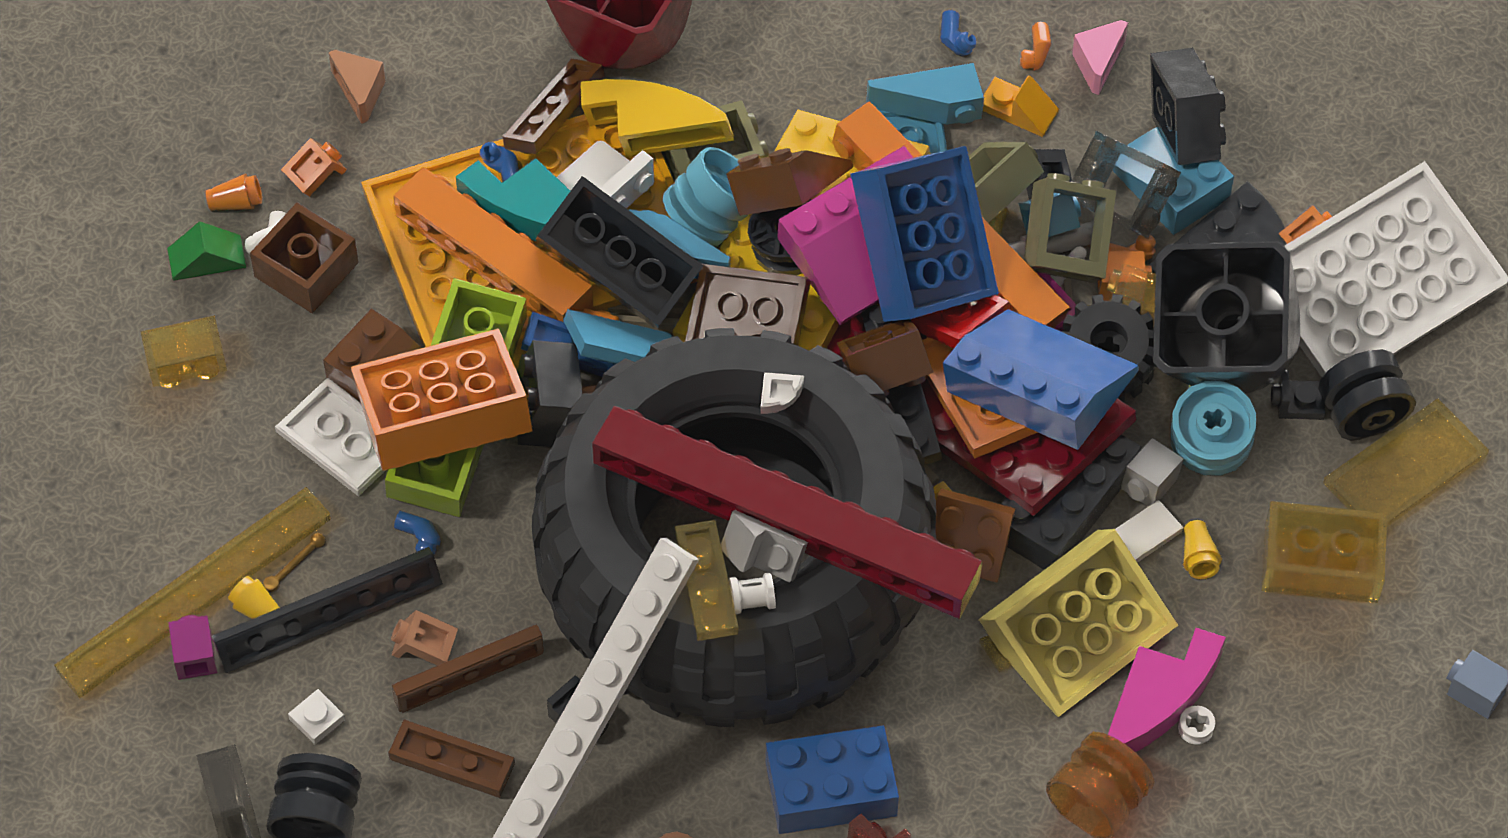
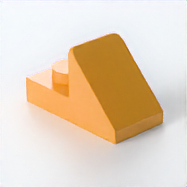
(1024, 106)

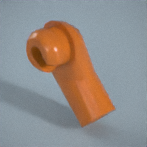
(1041, 46)

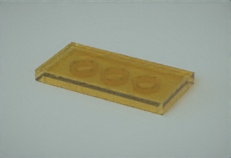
(1407, 464)

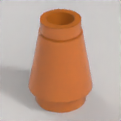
(235, 194)

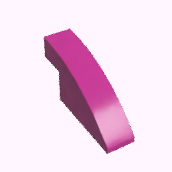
(1163, 688)

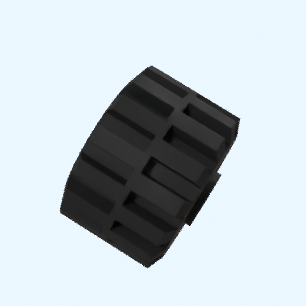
(1117, 329)

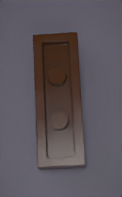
(451, 758)

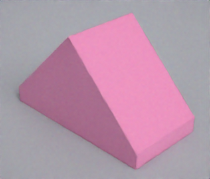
(1097, 52)

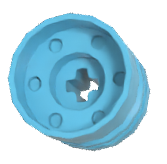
(703, 197)

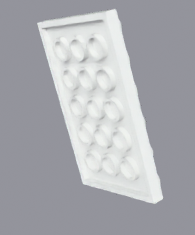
(1388, 270)

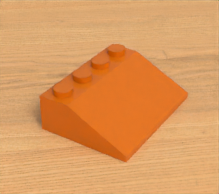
(442, 399)

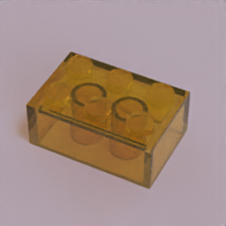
(1324, 552)

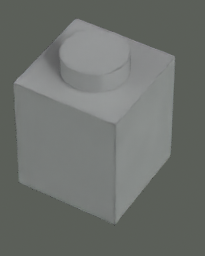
(1151, 473)

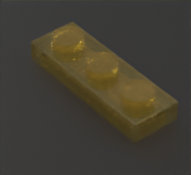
(708, 583)

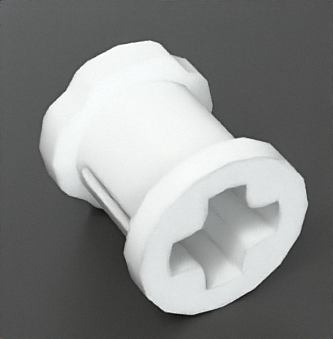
(752, 593)

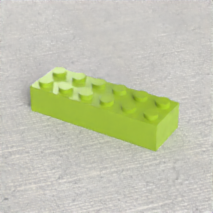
(446, 480)

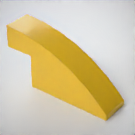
(653, 115)

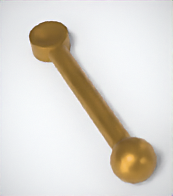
(272, 582)

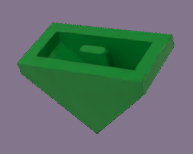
(205, 252)

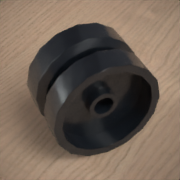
(1366, 394)

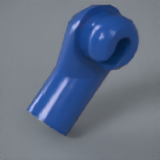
(952, 37)
(499, 159)
(420, 527)

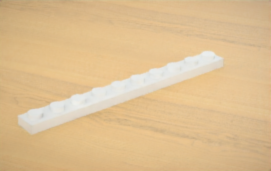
(598, 692)

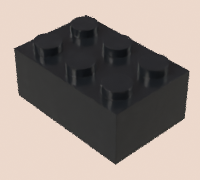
(1187, 106)

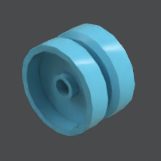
(1232, 424)

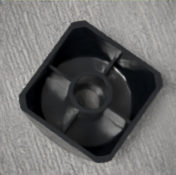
(1215, 281)

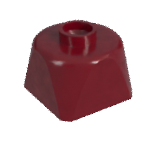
(621, 31)

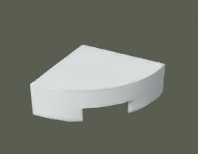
(780, 391)

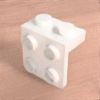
(612, 172)

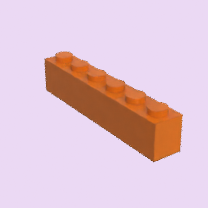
(490, 246)

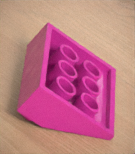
(831, 247)

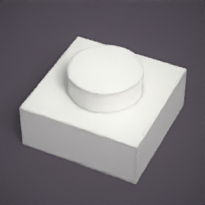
(316, 716)

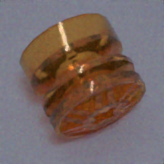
(1100, 785)

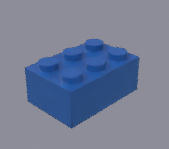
(831, 779)

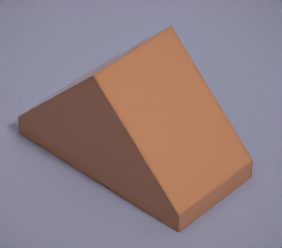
(359, 80)

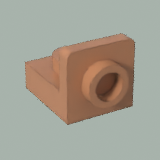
(424, 638)

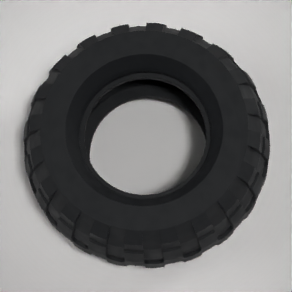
(832, 437)

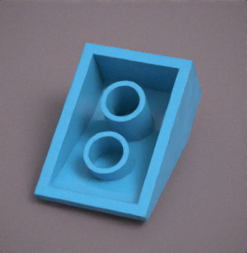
(1198, 189)

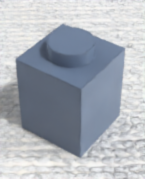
(1478, 683)

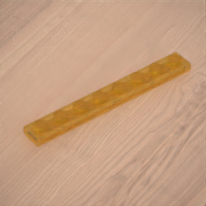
(192, 592)

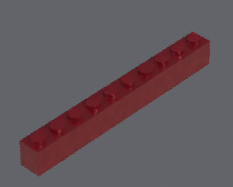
(834, 529)

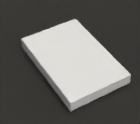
(335, 435)

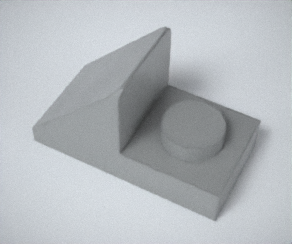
(759, 545)

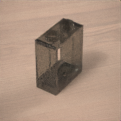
(1098, 165)

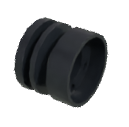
(314, 797)

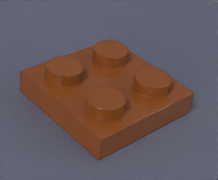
(975, 527)

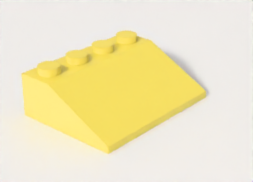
(1079, 620)

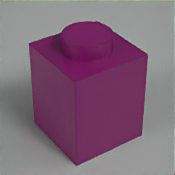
(192, 647)

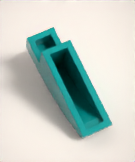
(522, 200)

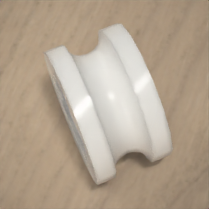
(1202, 715)

